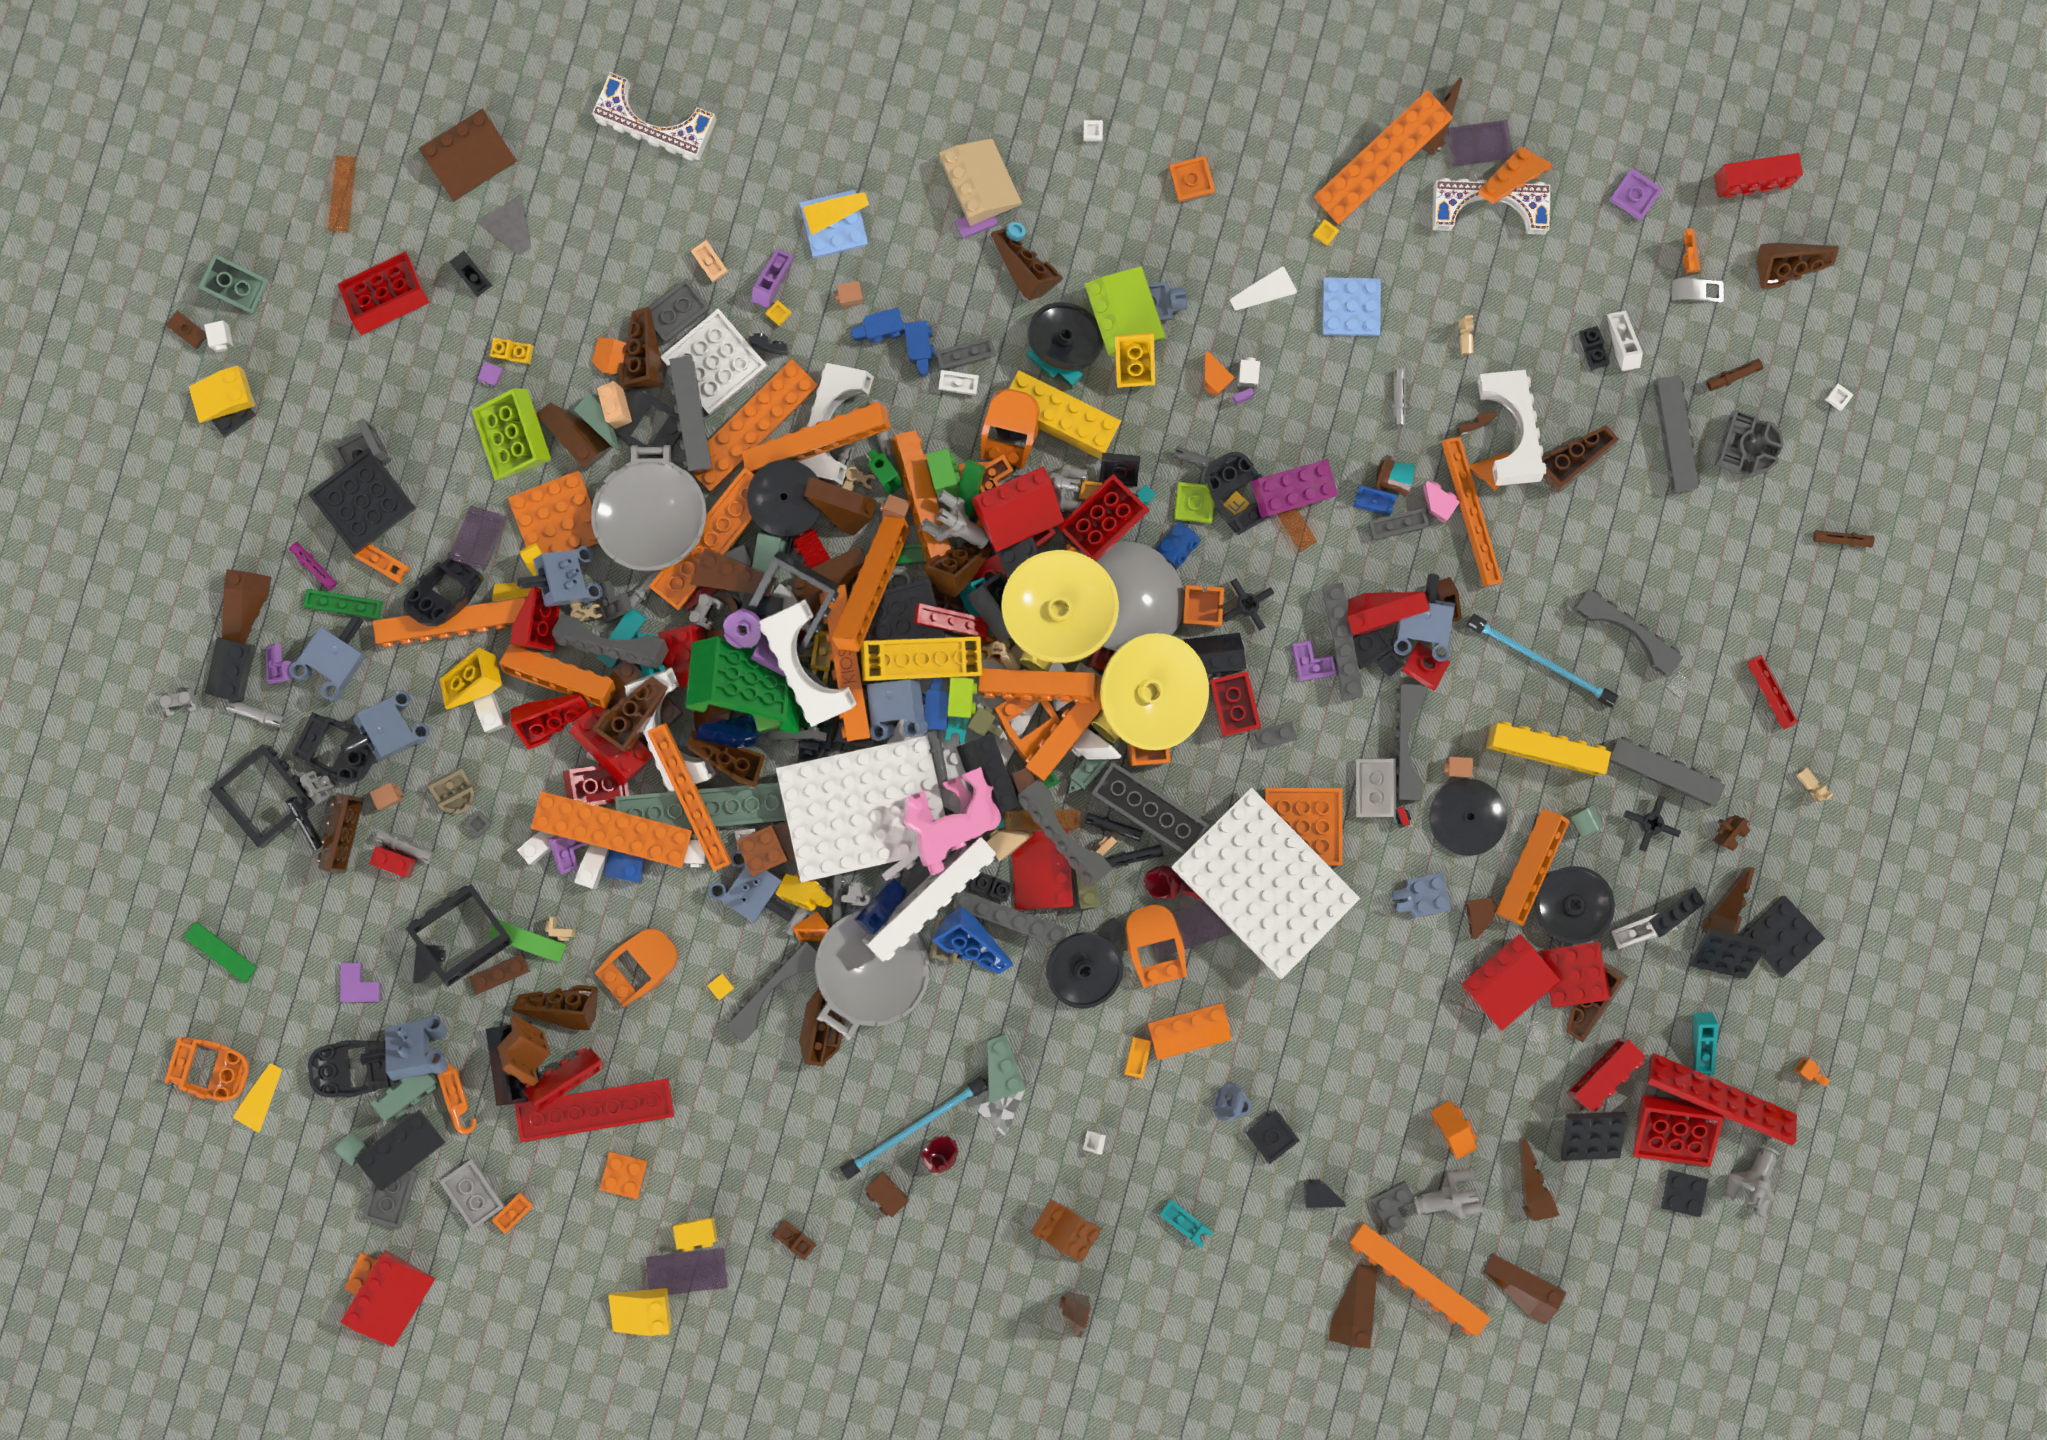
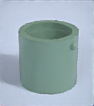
(1586, 820)
(350, 1148)

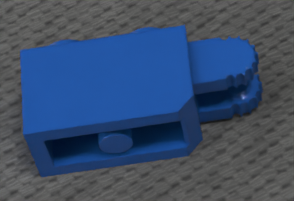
(880, 326)
(919, 345)
(936, 705)

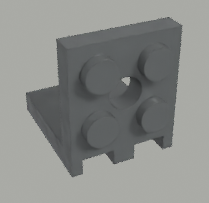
(362, 441)

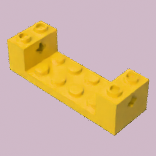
(921, 658)

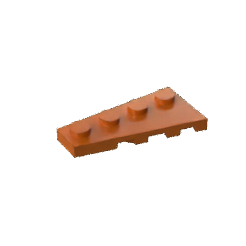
(1514, 174)

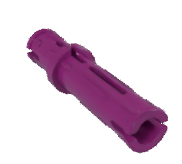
(297, 550)

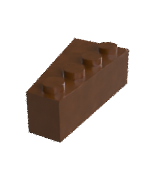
(1576, 457)
(726, 573)

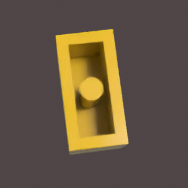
(695, 1233)

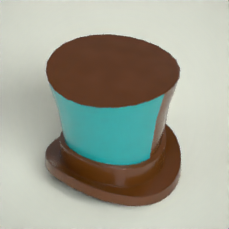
(1395, 475)

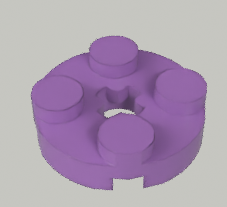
(732, 628)

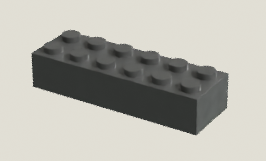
(1149, 809)

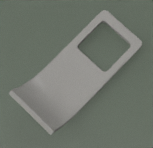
(1694, 289)

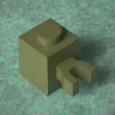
(982, 722)

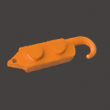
(455, 1098)

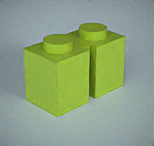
(961, 697)

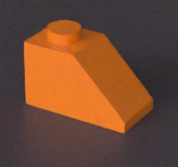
(1216, 376)

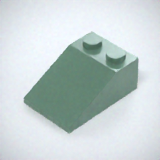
(232, 283)

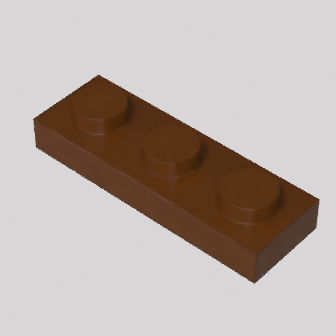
(499, 974)

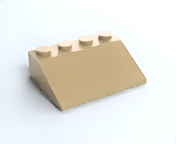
(979, 180)

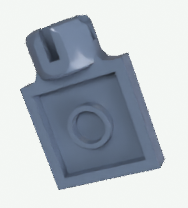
(1168, 299)
(1423, 896)

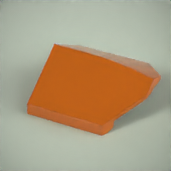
(608, 355)

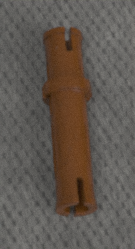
(1727, 378)
(1843, 538)

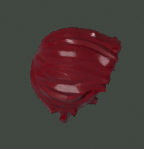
(1162, 882)
(940, 1154)

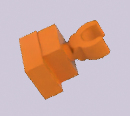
(1809, 1070)

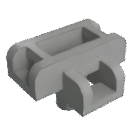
(316, 786)

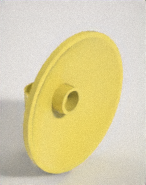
(1059, 608)
(1152, 693)

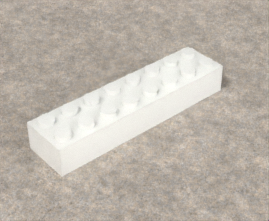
(929, 897)

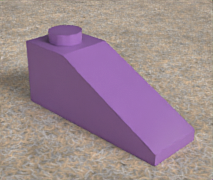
(771, 278)

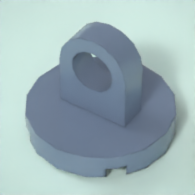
(1230, 1101)

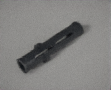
(295, 805)
(1114, 827)
(1134, 856)

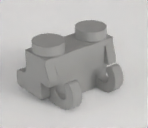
(698, 615)
(178, 699)
(855, 895)

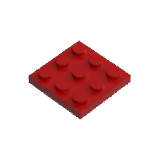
(1580, 974)

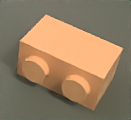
(614, 405)

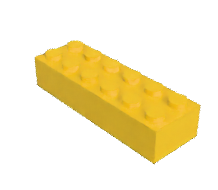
(1069, 417)
(1548, 749)

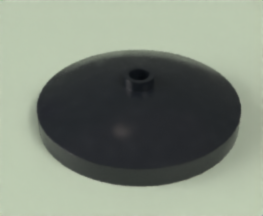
(1065, 336)
(765, 502)
(1450, 821)
(1590, 894)
(1095, 981)

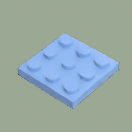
(838, 237)
(1351, 306)

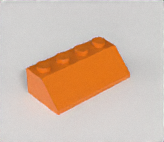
(1189, 1031)

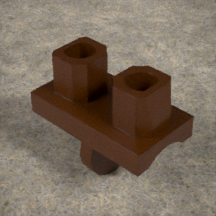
(1729, 830)

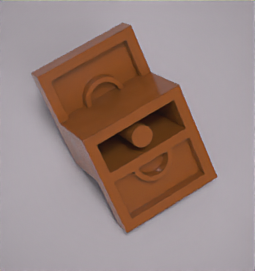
(767, 848)
(523, 1050)
(1066, 1230)

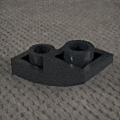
(762, 342)
(1593, 347)
(768, 605)
(807, 751)
(991, 886)

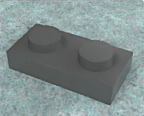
(1275, 735)

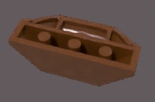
(817, 1038)

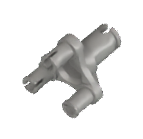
(1066, 479)
(955, 523)
(1755, 1180)
(1450, 1198)

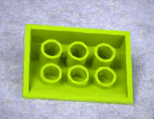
(1124, 306)
(511, 434)

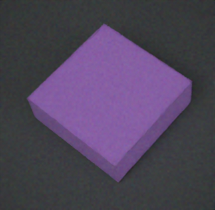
(490, 374)
(1243, 396)

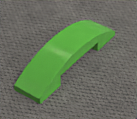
(531, 941)

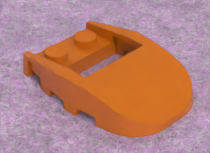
(1013, 412)
(1009, 710)
(1151, 926)
(652, 952)
(228, 1073)

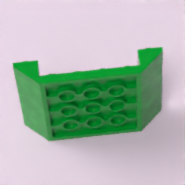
(734, 681)

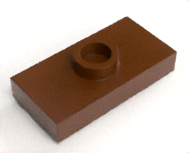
(186, 329)

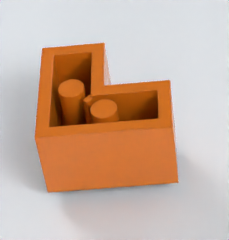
(995, 472)
(1455, 1129)

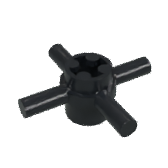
(1240, 609)
(1645, 827)

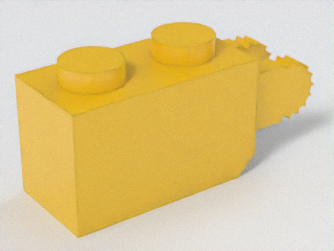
(820, 656)
(802, 894)

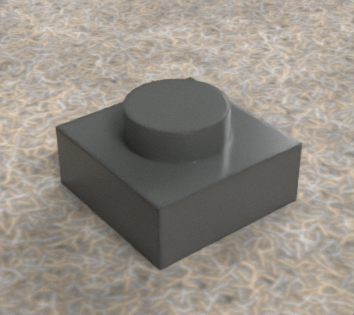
(479, 823)

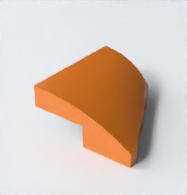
(1691, 257)

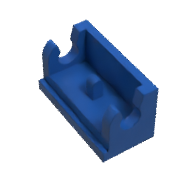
(1374, 500)

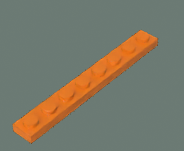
(1472, 512)
(689, 796)

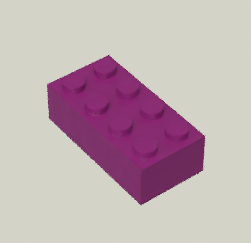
(1294, 488)

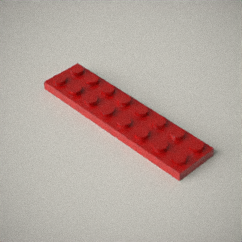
(1722, 1099)
(596, 1110)

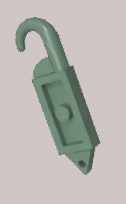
(1088, 770)

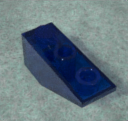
(732, 733)
(881, 907)

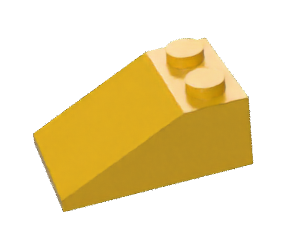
(1134, 360)
(221, 394)
(471, 679)
(641, 1312)

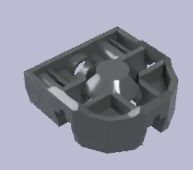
(1733, 458)

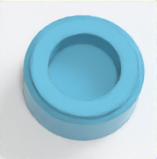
(1015, 231)

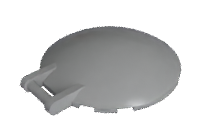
(649, 512)
(1146, 590)
(864, 986)

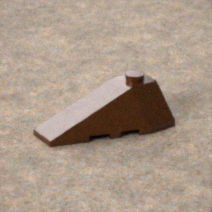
(1437, 141)
(1790, 261)
(1028, 272)
(843, 507)
(242, 602)
(565, 1008)
(1586, 1015)
(1531, 1293)
(1355, 1314)

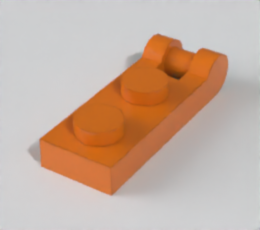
(382, 562)

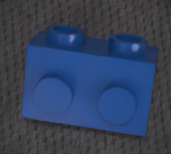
(1178, 544)

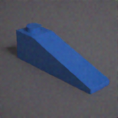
(624, 866)
(967, 937)

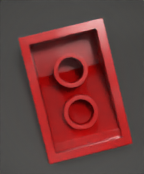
(535, 623)
(592, 785)

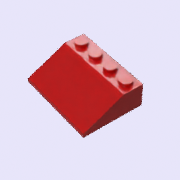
(383, 293)
(1018, 509)
(1103, 518)
(1041, 875)
(1510, 982)
(564, 1078)
(1676, 1131)
(387, 1299)

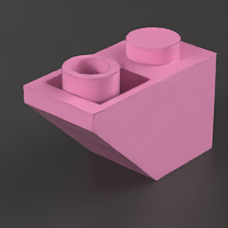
(1439, 502)

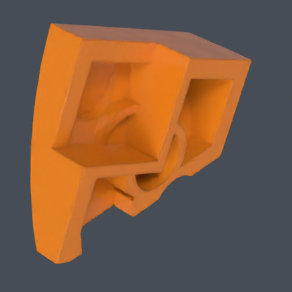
(1484, 471)

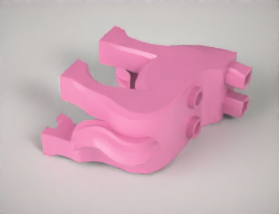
(951, 831)

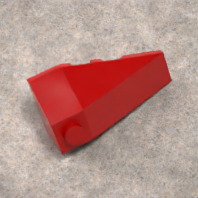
(1378, 610)
(543, 718)

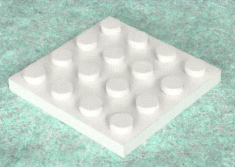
(720, 357)

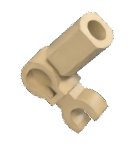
(1466, 339)
(854, 475)
(584, 614)
(1007, 655)
(1818, 792)

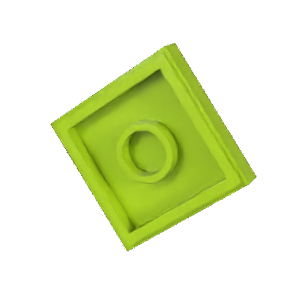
(1193, 503)

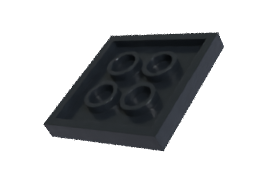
(1787, 936)
(1728, 953)
(1593, 1135)

